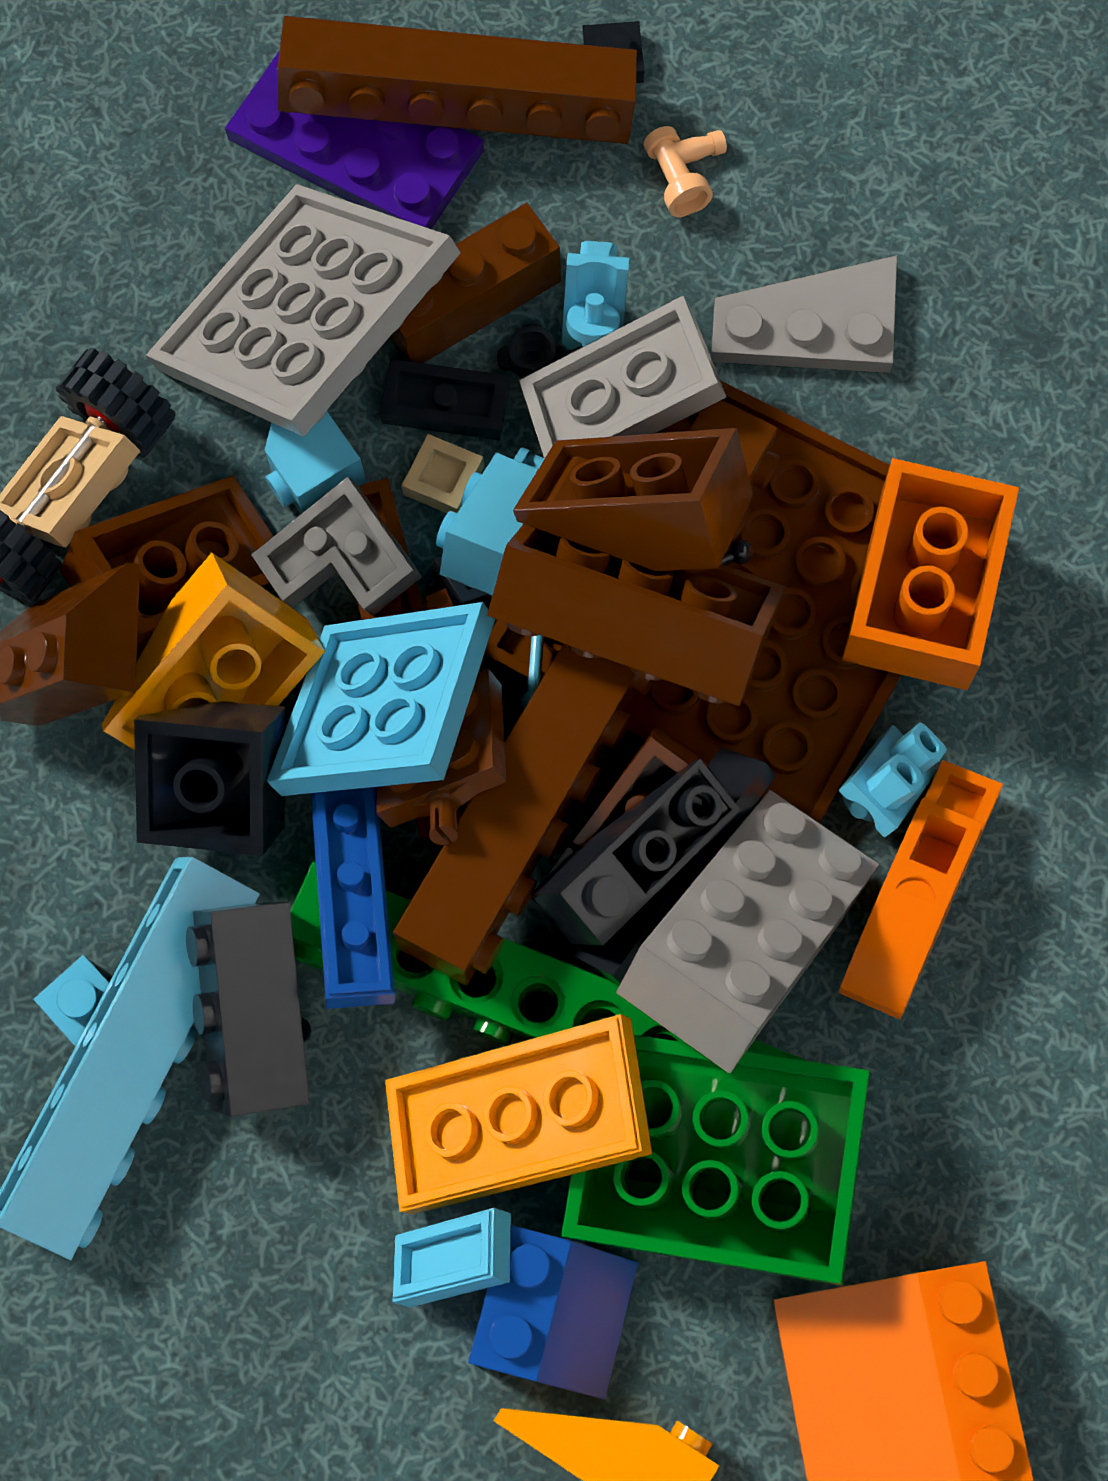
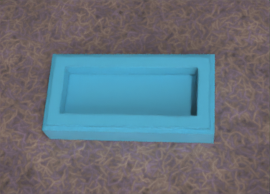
(452, 1258)

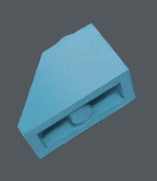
(310, 464)

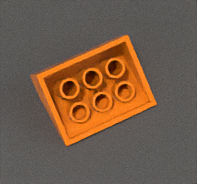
(903, 1380)

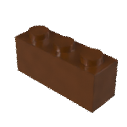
(489, 278)

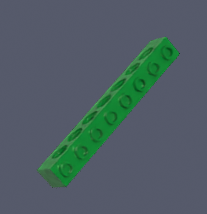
(517, 973)

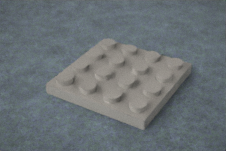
(303, 307)

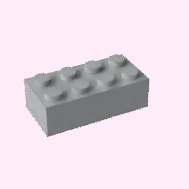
(746, 930)

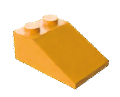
(216, 645)

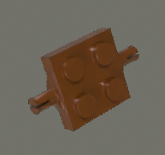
(474, 767)

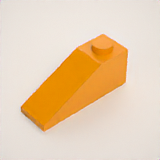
(613, 1448)

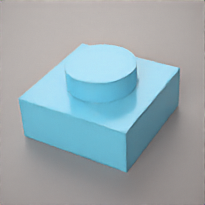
(73, 997)

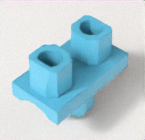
(594, 293)
(892, 776)

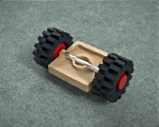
(75, 467)

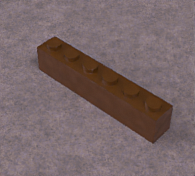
(456, 80)

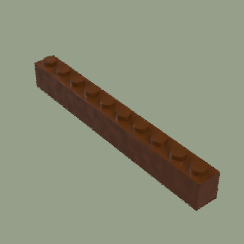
(548, 766)

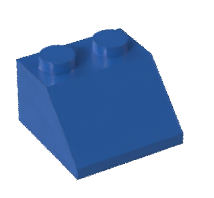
(556, 1314)

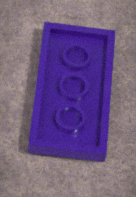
(371, 163)

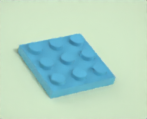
(383, 701)

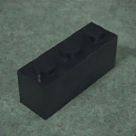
(248, 1008)

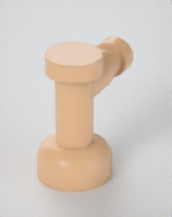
(686, 190)

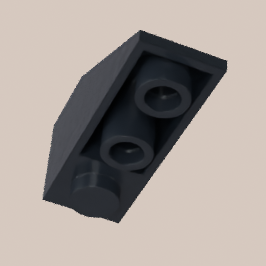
(634, 856)

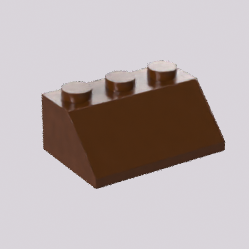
(71, 650)

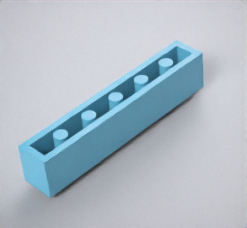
(115, 1070)

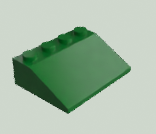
(740, 1165)

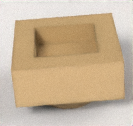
(441, 474)

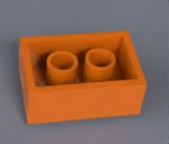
(931, 574)

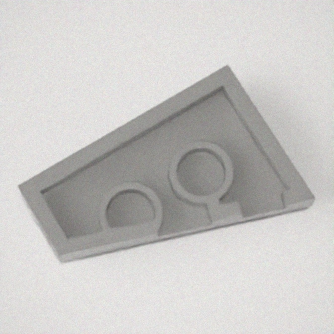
(812, 321)

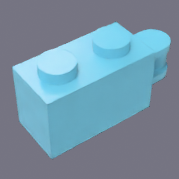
(486, 522)

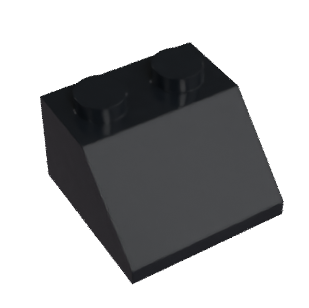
(207, 777)

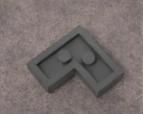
(343, 537)

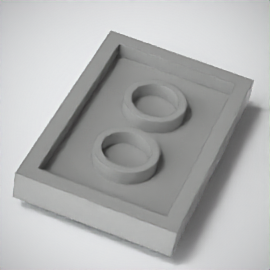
(626, 381)

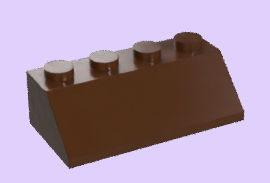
(661, 624)

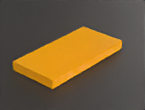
(517, 1115)

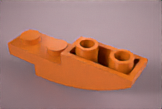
(920, 889)

